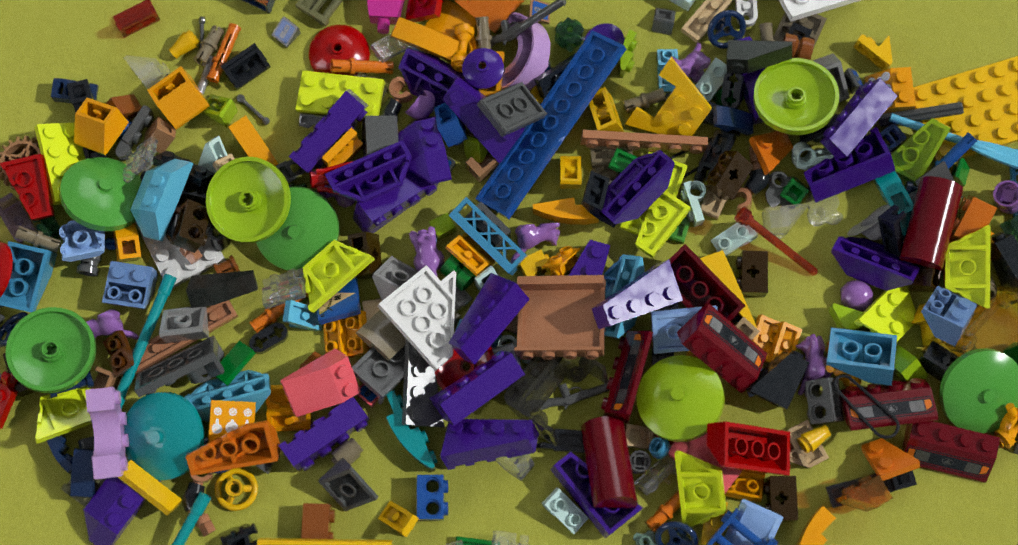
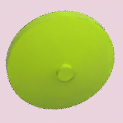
(796, 96)
(248, 199)
(680, 398)

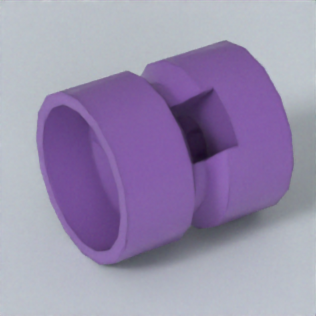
(1006, 196)

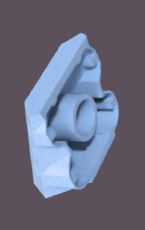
(80, 242)
(757, 519)

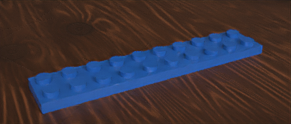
(543, 138)

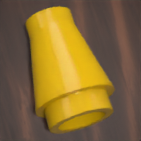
(184, 44)
(814, 438)

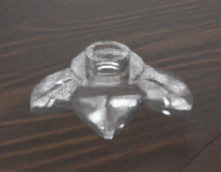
(826, 209)

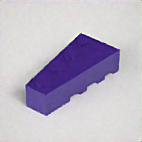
(463, 102)
(329, 130)
(865, 163)
(592, 259)
(477, 387)
(325, 434)
(575, 479)

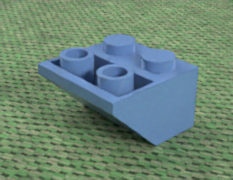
(129, 285)
(948, 314)

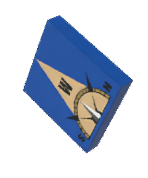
(341, 305)

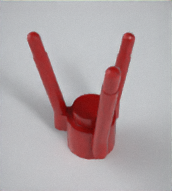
(318, 178)

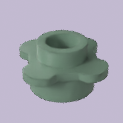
(648, 536)

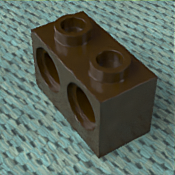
(187, 224)

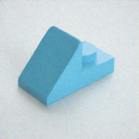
(300, 317)

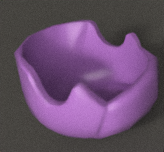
(422, 106)
(856, 295)

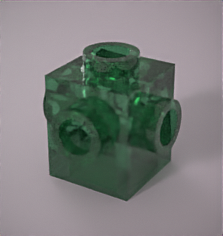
(569, 34)

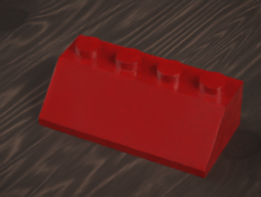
(750, 447)

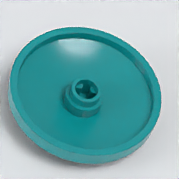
(161, 433)

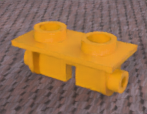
(562, 261)

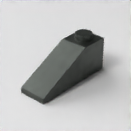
(750, 56)
(219, 287)

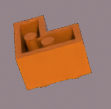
(974, 216)

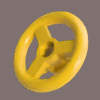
(227, 504)

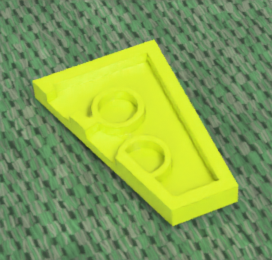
(660, 223)

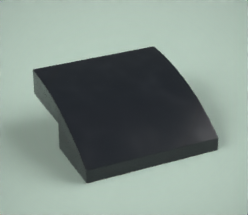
(595, 196)

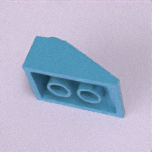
(29, 276)
(863, 354)

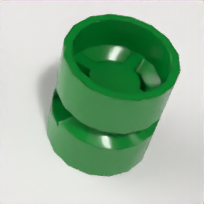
(464, 276)

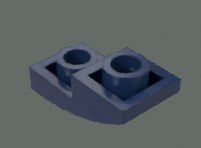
(733, 119)
(59, 448)
(82, 473)

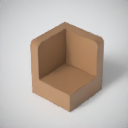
(163, 132)
(483, 169)
(105, 379)

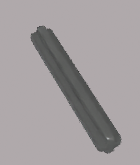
(925, 113)

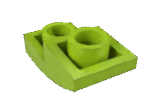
(626, 61)

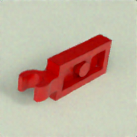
(7, 395)

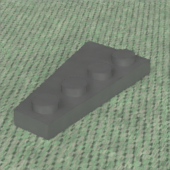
(418, 387)

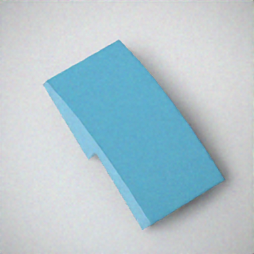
(662, 57)

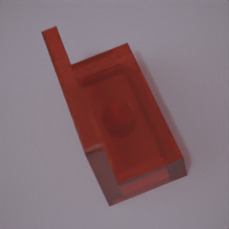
(136, 18)

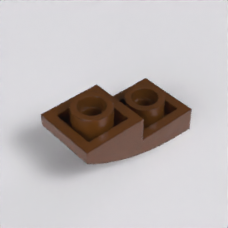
(120, 353)

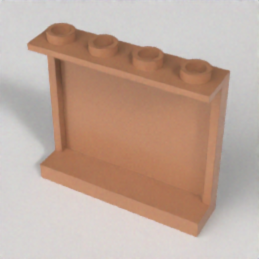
(560, 317)

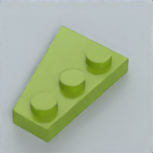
(919, 150)

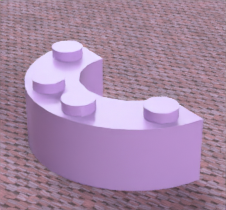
(531, 55)
(108, 430)

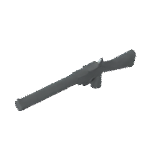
(512, 32)
(567, 399)

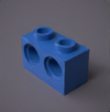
(449, 125)
(425, 497)

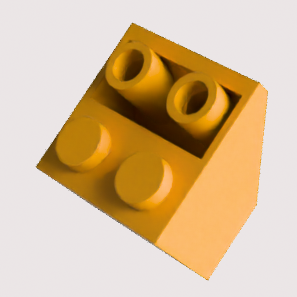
(178, 97)
(98, 126)

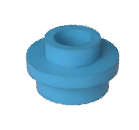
(659, 447)

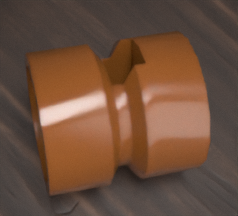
(800, 48)

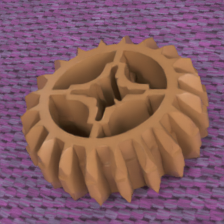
(27, 147)

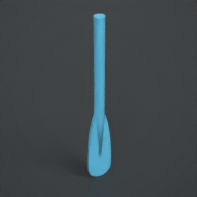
(996, 152)

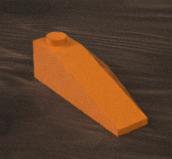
(242, 447)

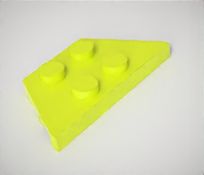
(969, 266)
(332, 271)
(889, 313)
(62, 414)
(699, 489)

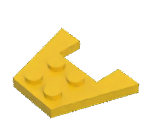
(681, 111)

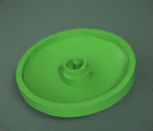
(98, 195)
(305, 232)
(50, 350)
(978, 389)

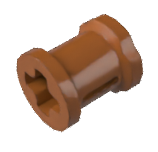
(227, 266)

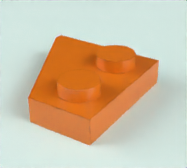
(770, 149)
(888, 459)

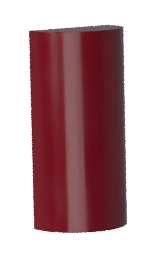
(931, 222)
(609, 463)

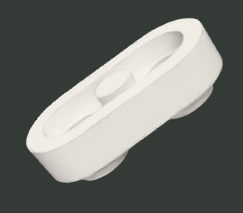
(749, 9)

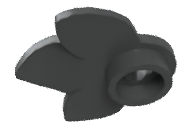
(773, 192)

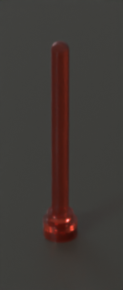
(745, 217)

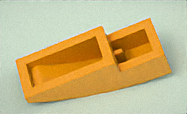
(425, 39)
(250, 140)
(564, 212)
(815, 526)

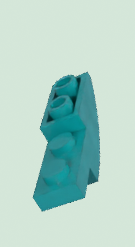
(894, 193)
(413, 439)

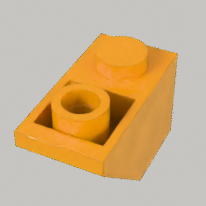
(127, 244)

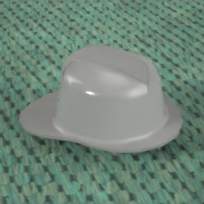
(870, 225)

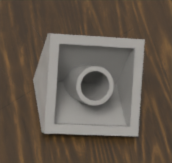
(184, 324)

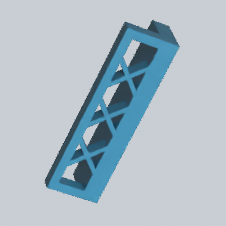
(482, 241)

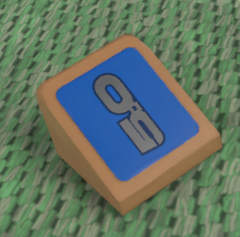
(535, 6)

